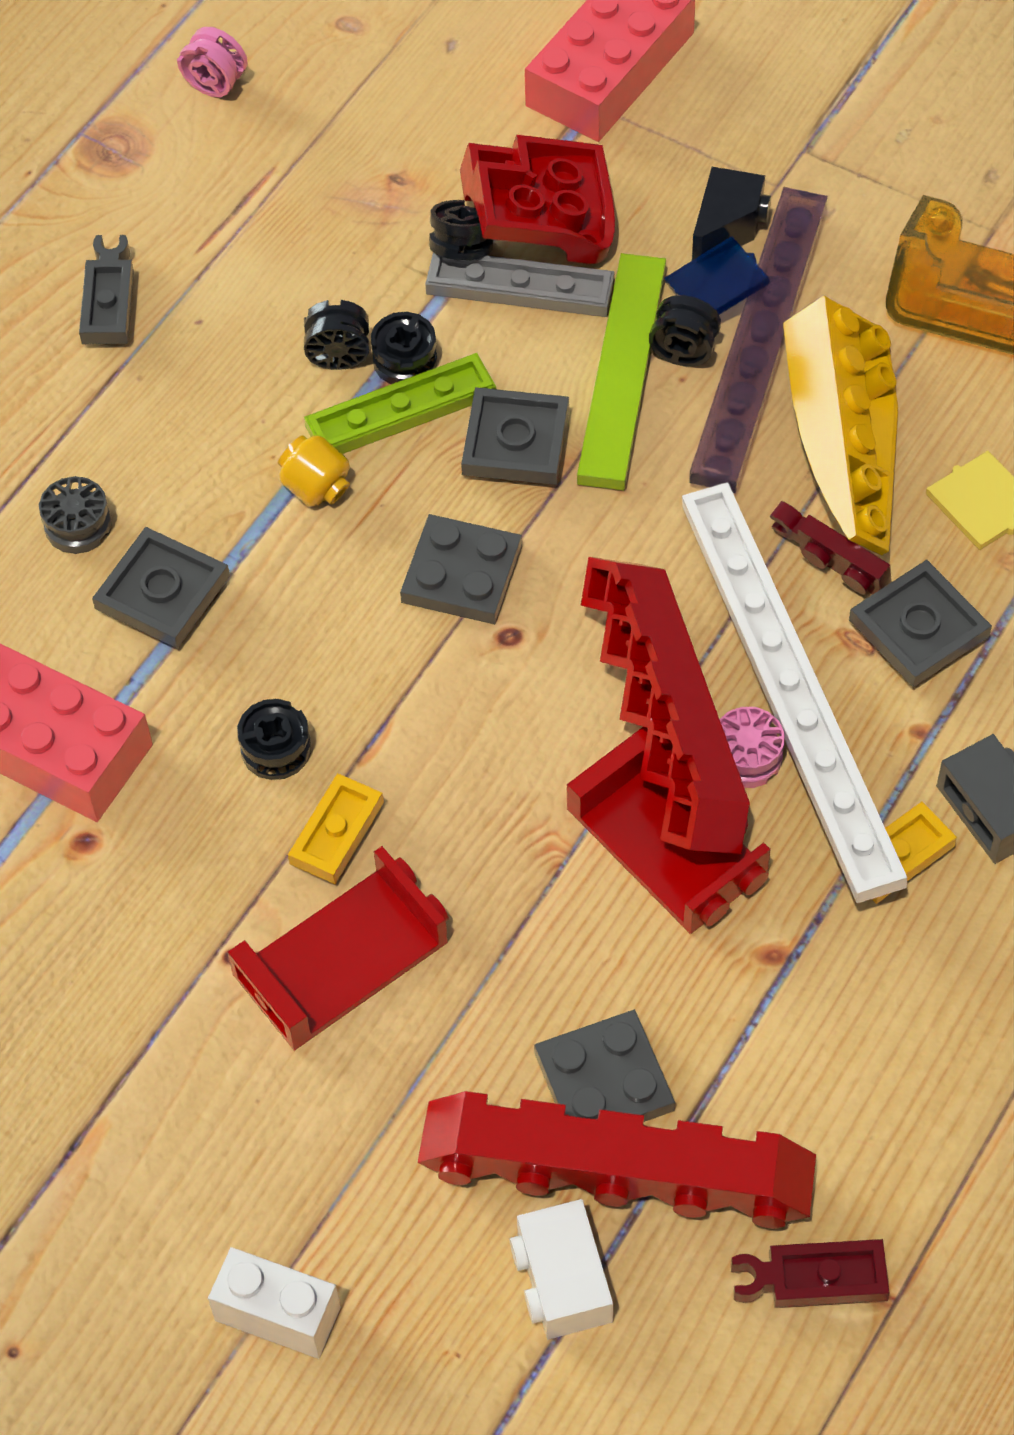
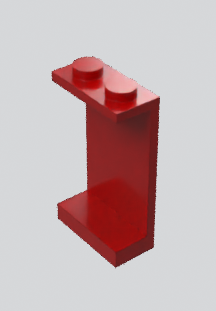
(628, 822)
(343, 952)

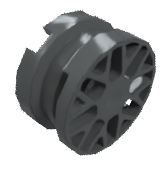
(88, 509)

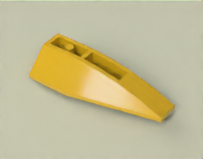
(846, 414)

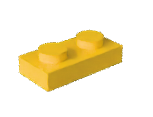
(335, 828)
(919, 840)

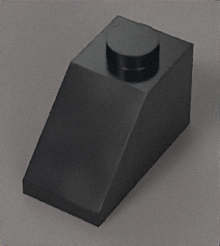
(730, 207)

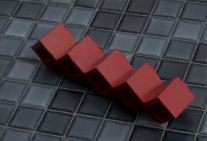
(672, 700)
(618, 1158)

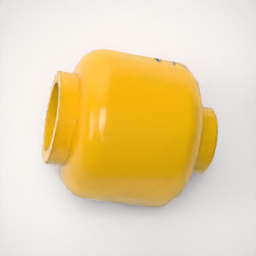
(314, 470)

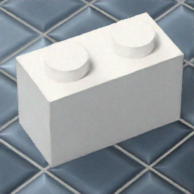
(564, 1270)
(274, 1302)

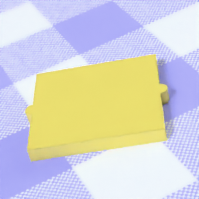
(977, 499)

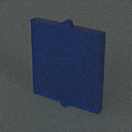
(720, 276)

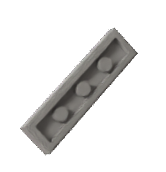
(522, 284)

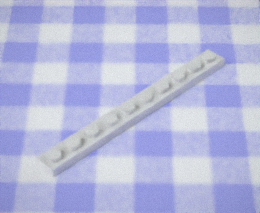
(795, 695)

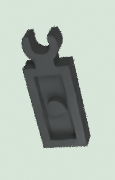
(107, 294)

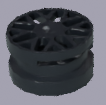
(457, 231)
(684, 330)
(337, 333)
(389, 336)
(273, 737)

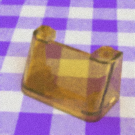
(951, 283)

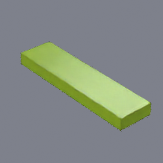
(401, 405)

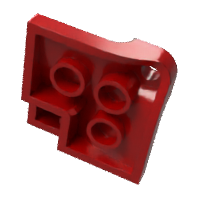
(543, 195)

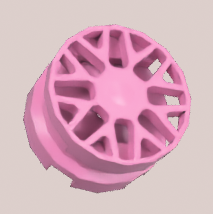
(210, 64)
(754, 744)

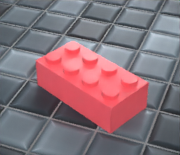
(605, 60)
(66, 736)

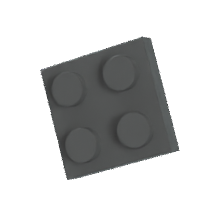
(515, 436)
(461, 569)
(161, 587)
(920, 623)
(605, 1069)

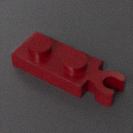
(829, 548)
(816, 1274)

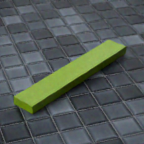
(621, 372)

